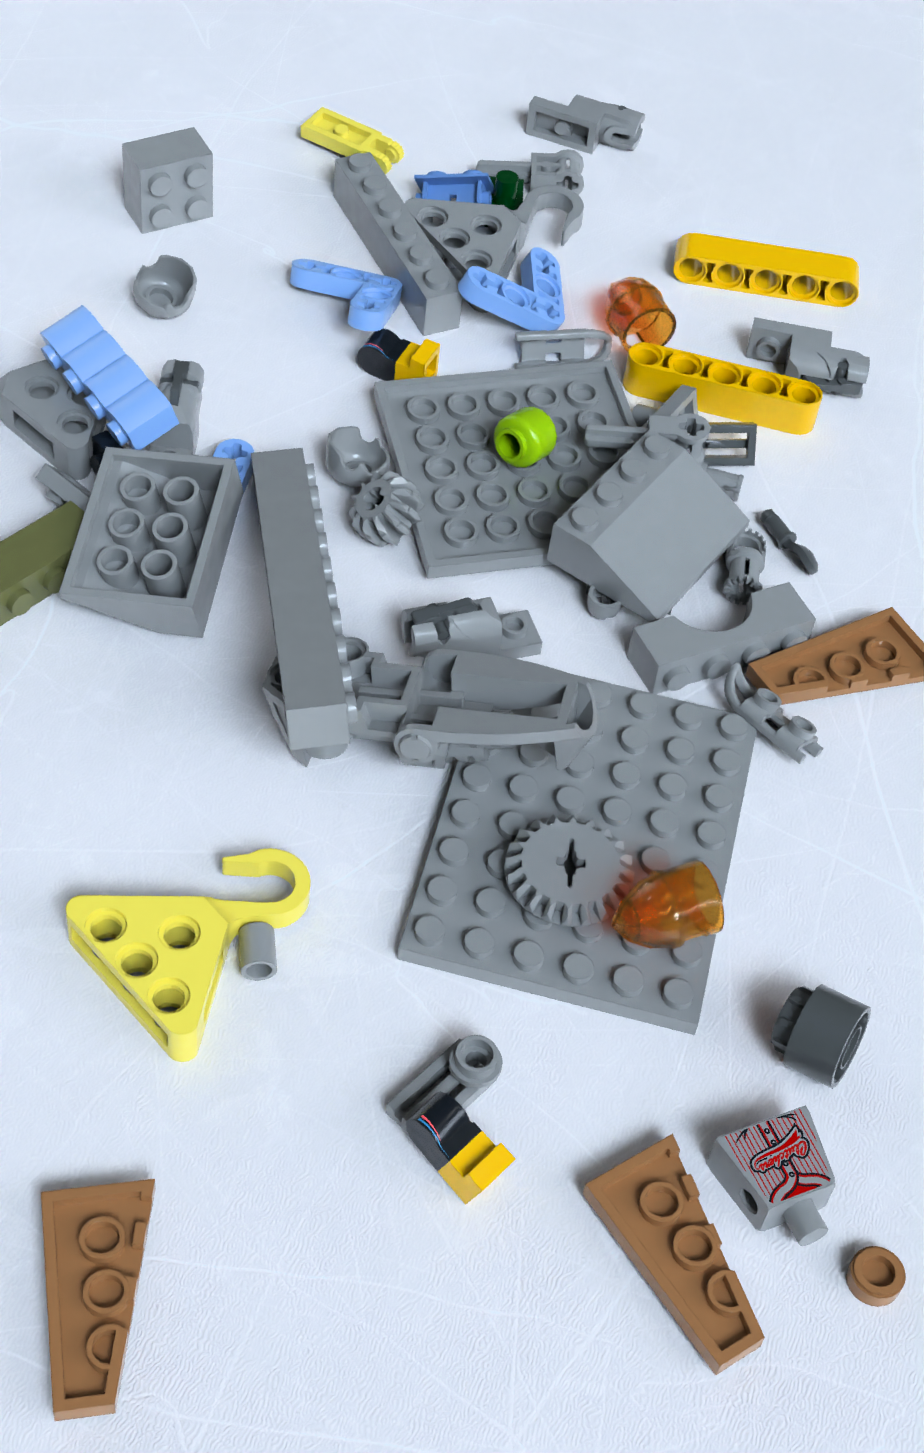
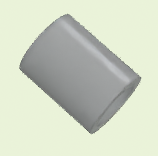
(257, 951)

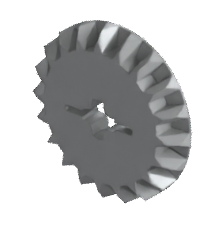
(539, 879)

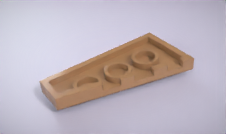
(847, 660)
(666, 1235)
(92, 1282)

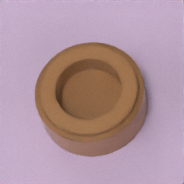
(875, 1276)

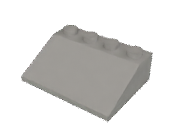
(647, 528)
(154, 539)

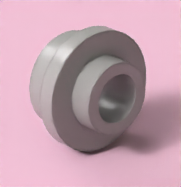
(475, 1049)

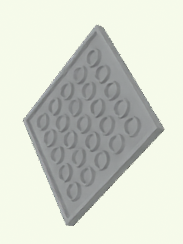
(476, 505)

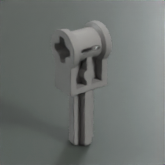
(543, 169)
(668, 426)

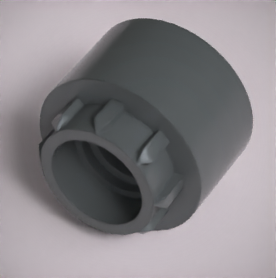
(820, 1032)

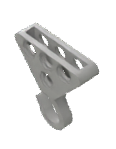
(492, 247)
(43, 414)

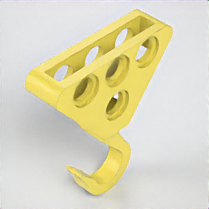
(185, 977)

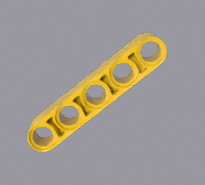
(766, 269)
(724, 387)

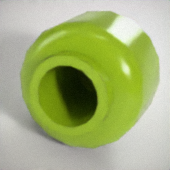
(525, 437)

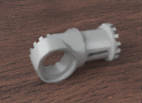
(744, 565)

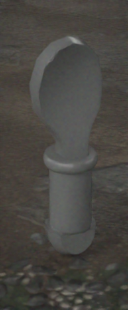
(786, 539)

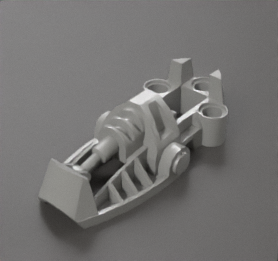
(450, 707)

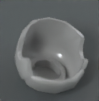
(165, 287)
(354, 459)

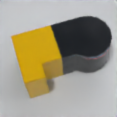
(395, 359)
(457, 1146)

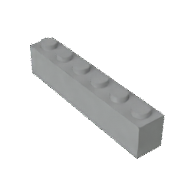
(397, 243)

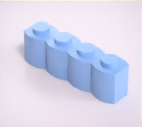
(108, 378)

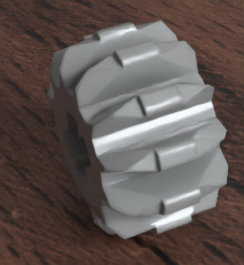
(386, 508)

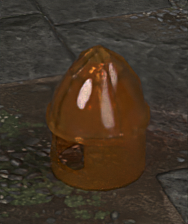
(639, 309)
(671, 907)

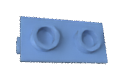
(468, 186)

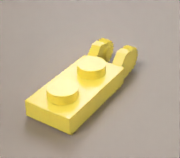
(350, 137)

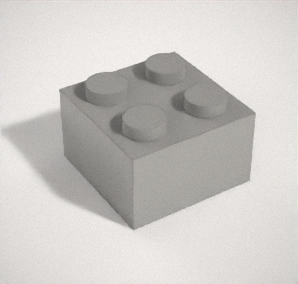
(168, 180)

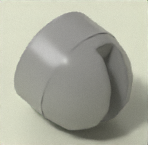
(606, 609)

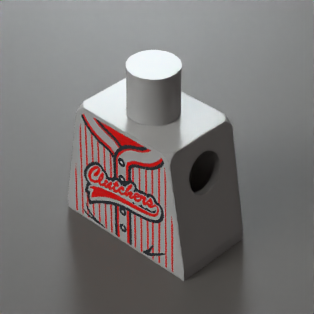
(777, 1173)

